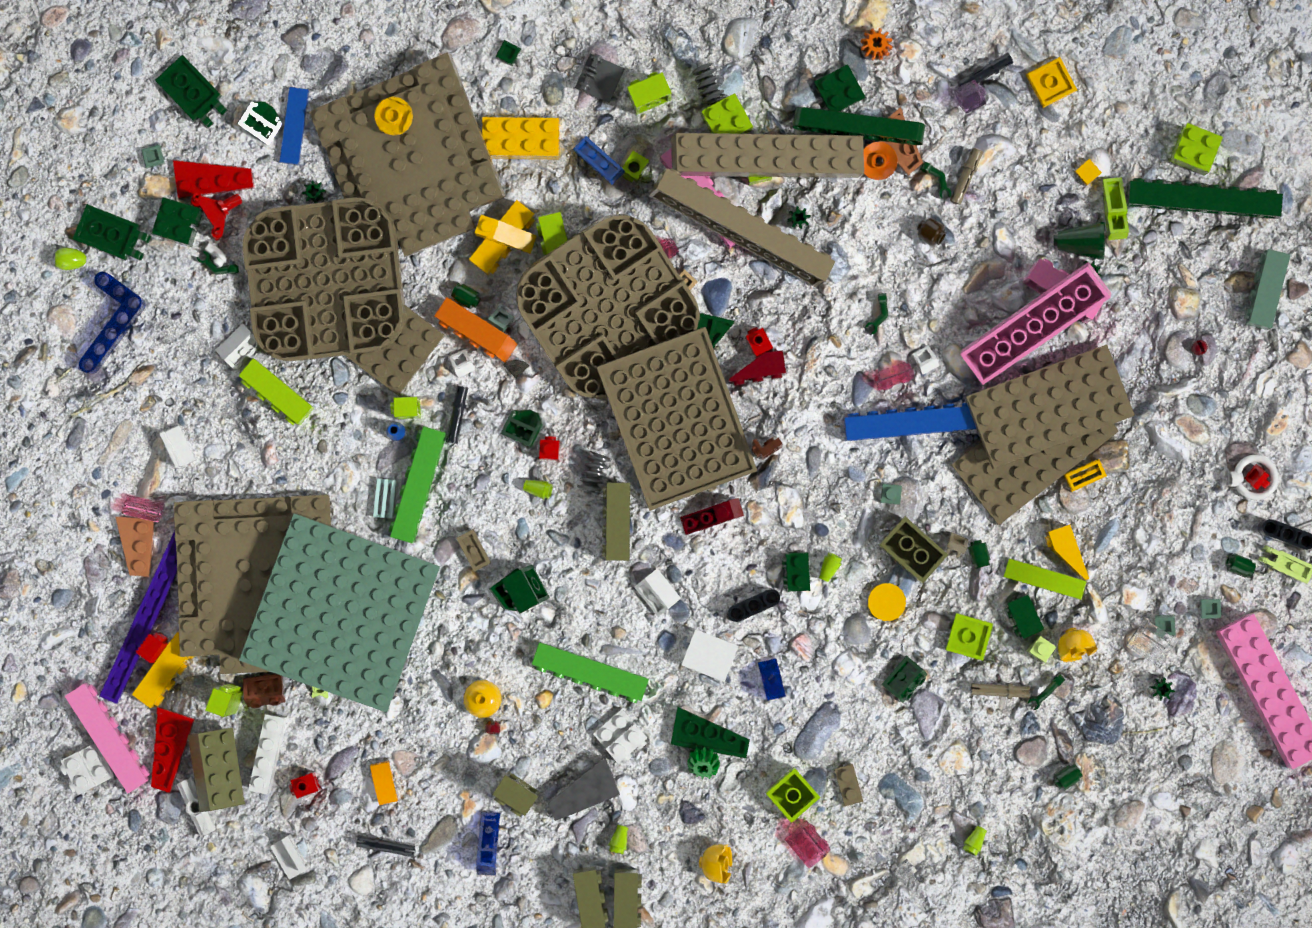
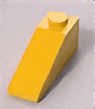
(505, 234)
(1065, 547)

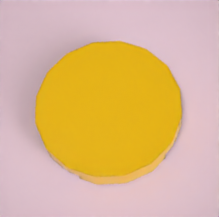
(393, 116)
(886, 602)

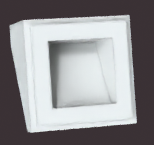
(925, 359)
(461, 363)

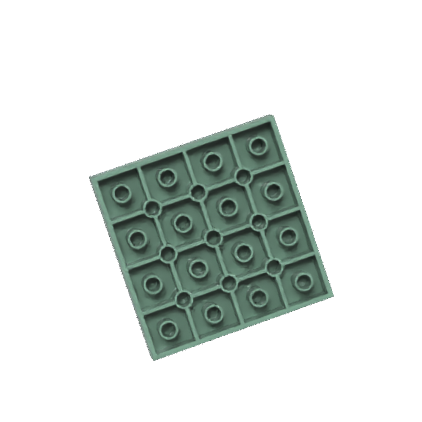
(339, 613)

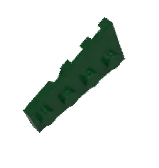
(696, 732)

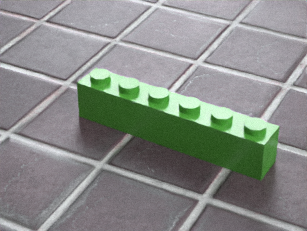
(418, 484)
(590, 671)

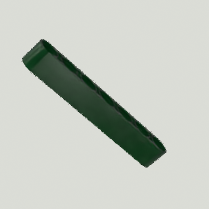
(859, 125)

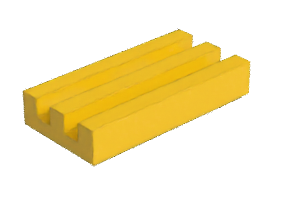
(1070, 481)

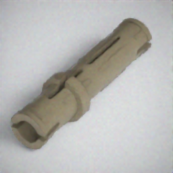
(970, 168)
(1000, 690)

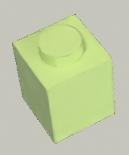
(1041, 649)

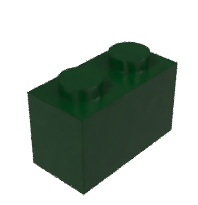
(1023, 616)

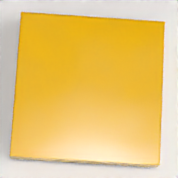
(1051, 82)

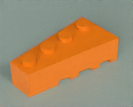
(476, 330)

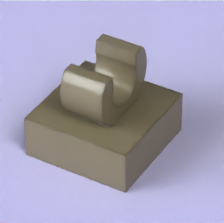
(957, 543)

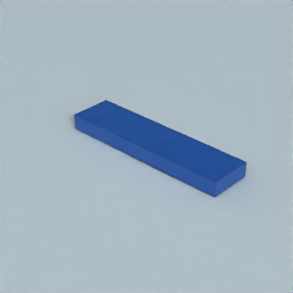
(294, 126)

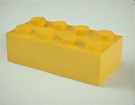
(522, 137)

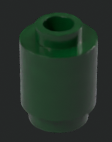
(466, 296)
(979, 554)
(1240, 565)
(1067, 777)

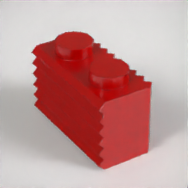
(153, 647)

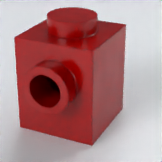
(758, 341)
(549, 449)
(304, 785)

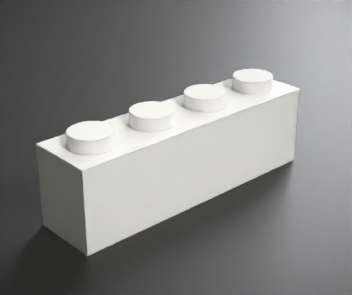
(267, 753)

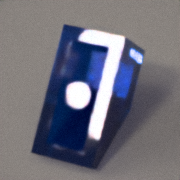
(771, 679)

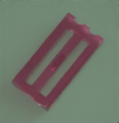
(145, 506)

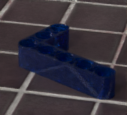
(114, 323)

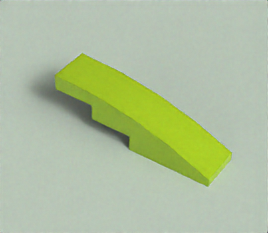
(1045, 579)

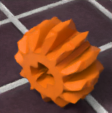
(869, 41)

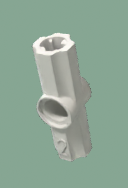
(201, 819)

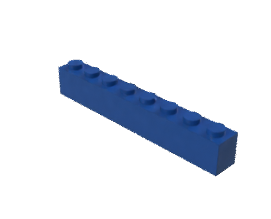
(908, 422)

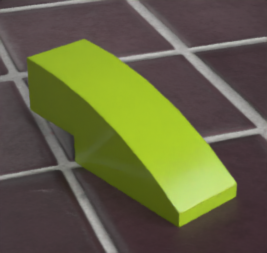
(1115, 209)

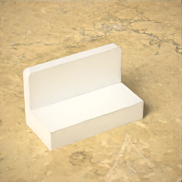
(238, 347)
(178, 447)
(657, 592)
(289, 857)

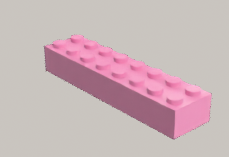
(1036, 323)
(1269, 689)

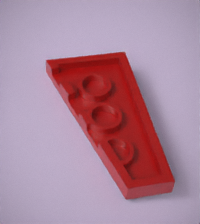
(210, 178)
(169, 746)

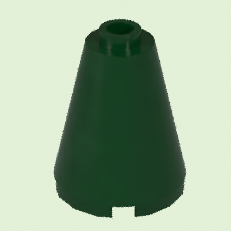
(1083, 240)

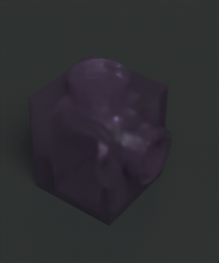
(970, 96)

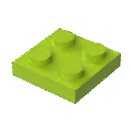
(969, 636)

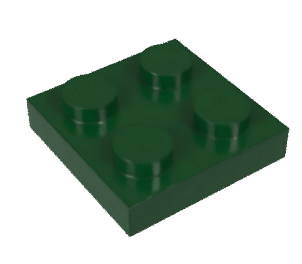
(839, 89)

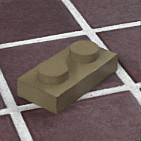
(473, 550)
(848, 785)

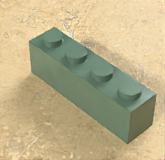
(1267, 289)

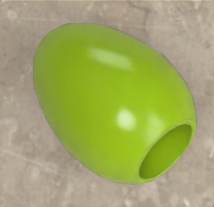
(69, 259)

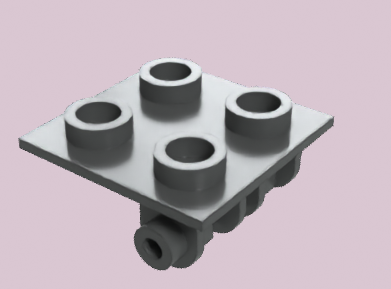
(599, 77)

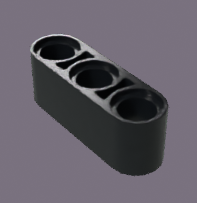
(1277, 534)
(763, 605)

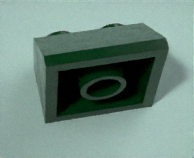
(525, 589)

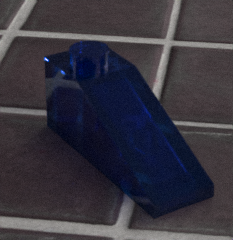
(488, 843)

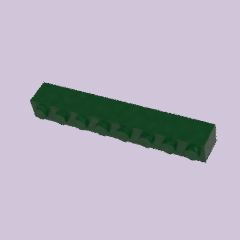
(1204, 199)

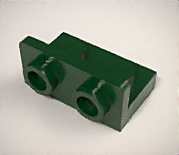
(797, 572)
(905, 679)

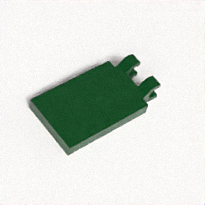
(190, 90)
(109, 233)

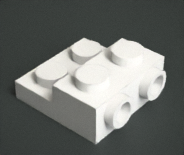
(621, 736)
(86, 769)

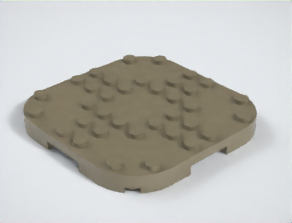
(324, 279)
(604, 299)

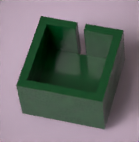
(175, 220)

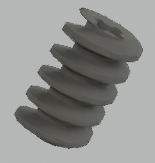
(707, 84)
(594, 473)

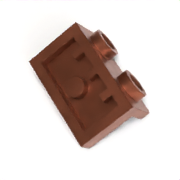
(769, 448)
(263, 690)

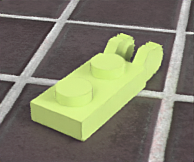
(1288, 565)

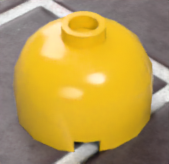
(1075, 644)
(482, 698)
(716, 862)

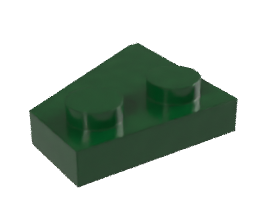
(715, 327)

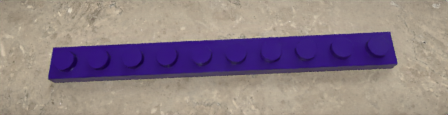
(142, 624)

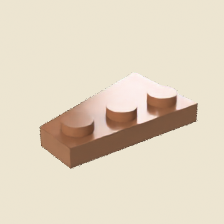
(908, 155)
(137, 544)

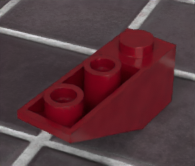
(766, 365)
(712, 516)

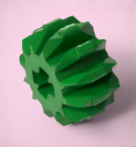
(703, 763)

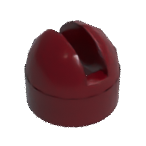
(1196, 349)
(492, 729)

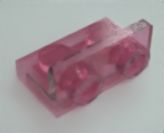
(808, 844)

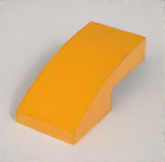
(383, 782)

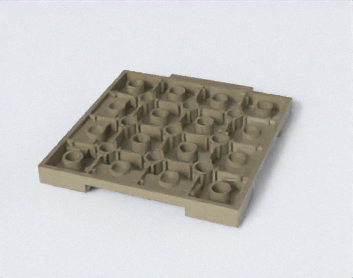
(426, 174)
(225, 565)

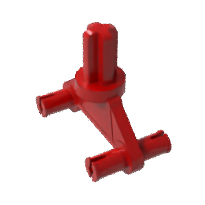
(216, 211)

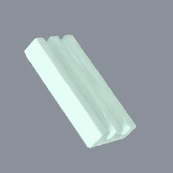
(384, 501)

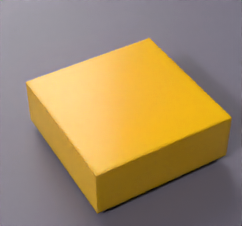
(1088, 172)

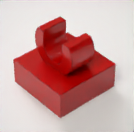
(1257, 477)

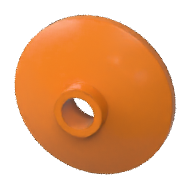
(889, 157)

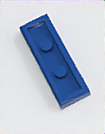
(598, 160)

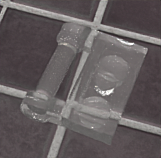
(1148, 647)

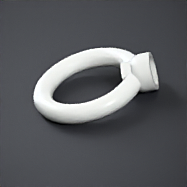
(1235, 477)

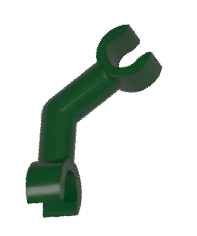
(928, 168)
(229, 269)
(882, 299)
(1057, 681)

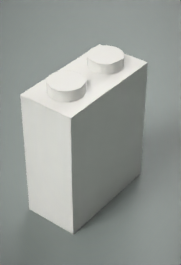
(708, 655)

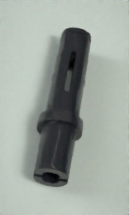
(988, 70)
(457, 414)
(377, 844)

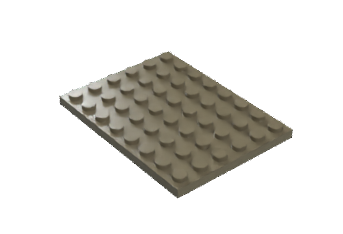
(677, 418)

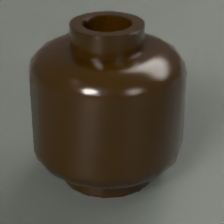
(931, 232)

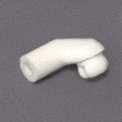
(220, 258)

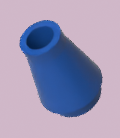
(400, 433)

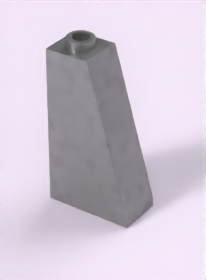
(588, 790)

